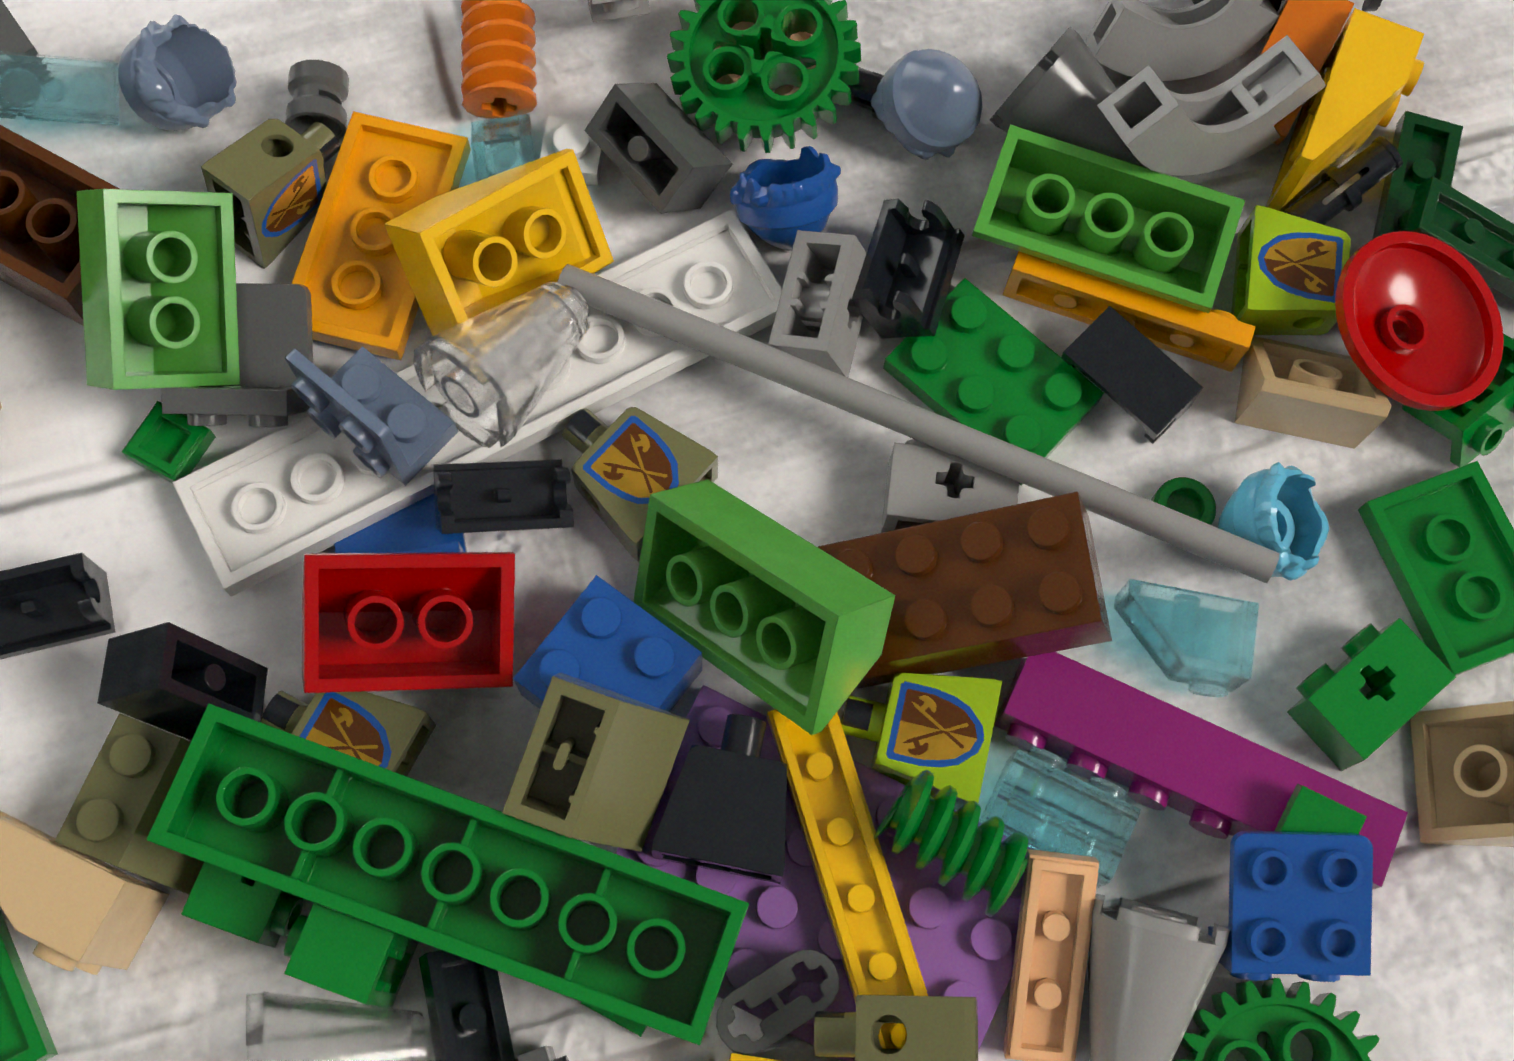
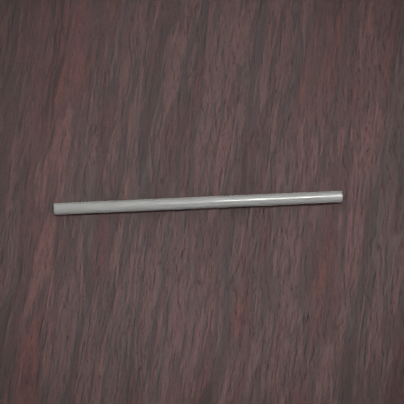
(924, 425)

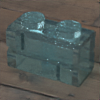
(59, 88)
(1062, 811)

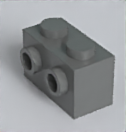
(657, 147)

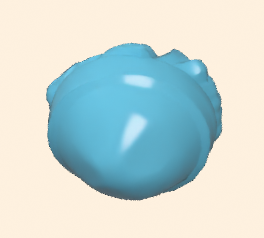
(1280, 514)

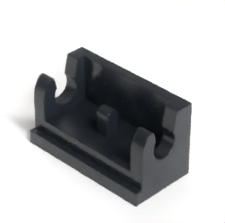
(907, 270)
(1133, 373)
(501, 496)
(53, 604)

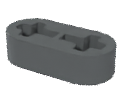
(766, 987)

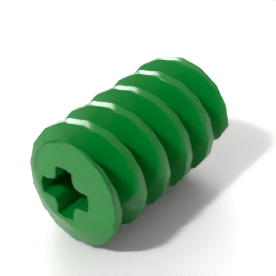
(957, 840)

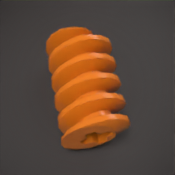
(498, 58)

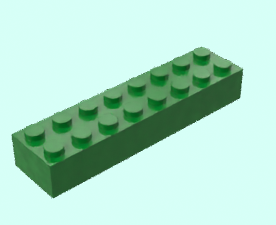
(450, 873)

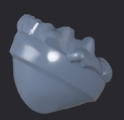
(177, 75)
(929, 102)

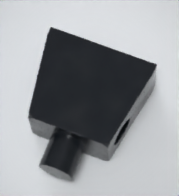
(728, 807)

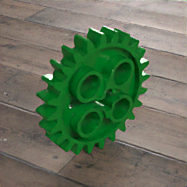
(750, 103)
(1280, 1019)

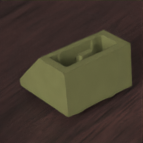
(595, 764)

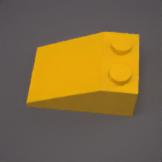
(1364, 83)
(498, 239)

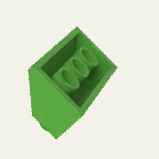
(1109, 218)
(760, 601)

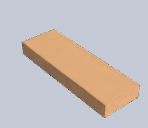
(1050, 956)

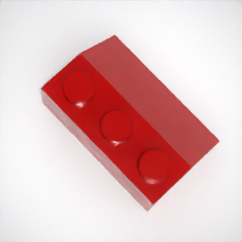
(407, 621)

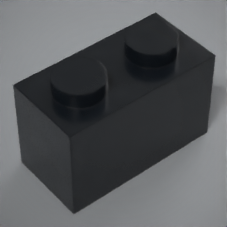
(173, 675)

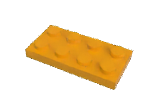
(348, 258)

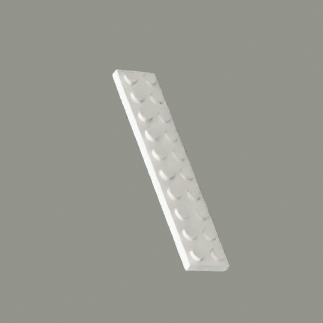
(310, 490)

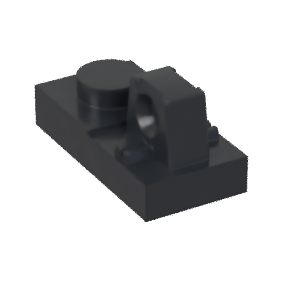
(465, 1009)

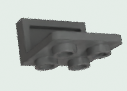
(270, 326)

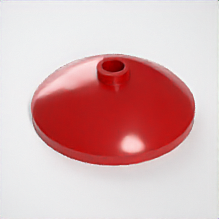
(1419, 321)

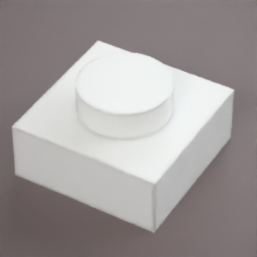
(569, 134)

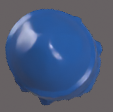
(786, 196)

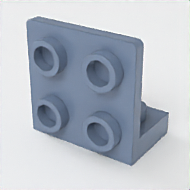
(376, 411)

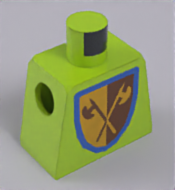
(1287, 273)
(929, 726)

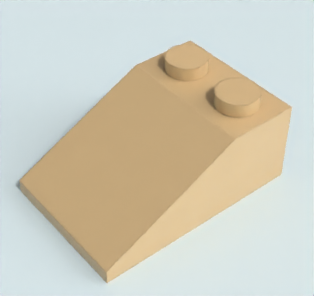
(72, 902)

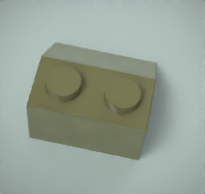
(123, 802)

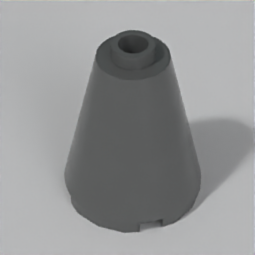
(1062, 100)

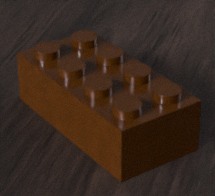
(41, 223)
(984, 587)

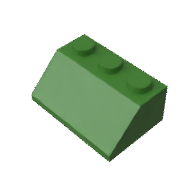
(158, 288)

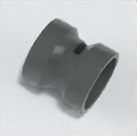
(317, 96)

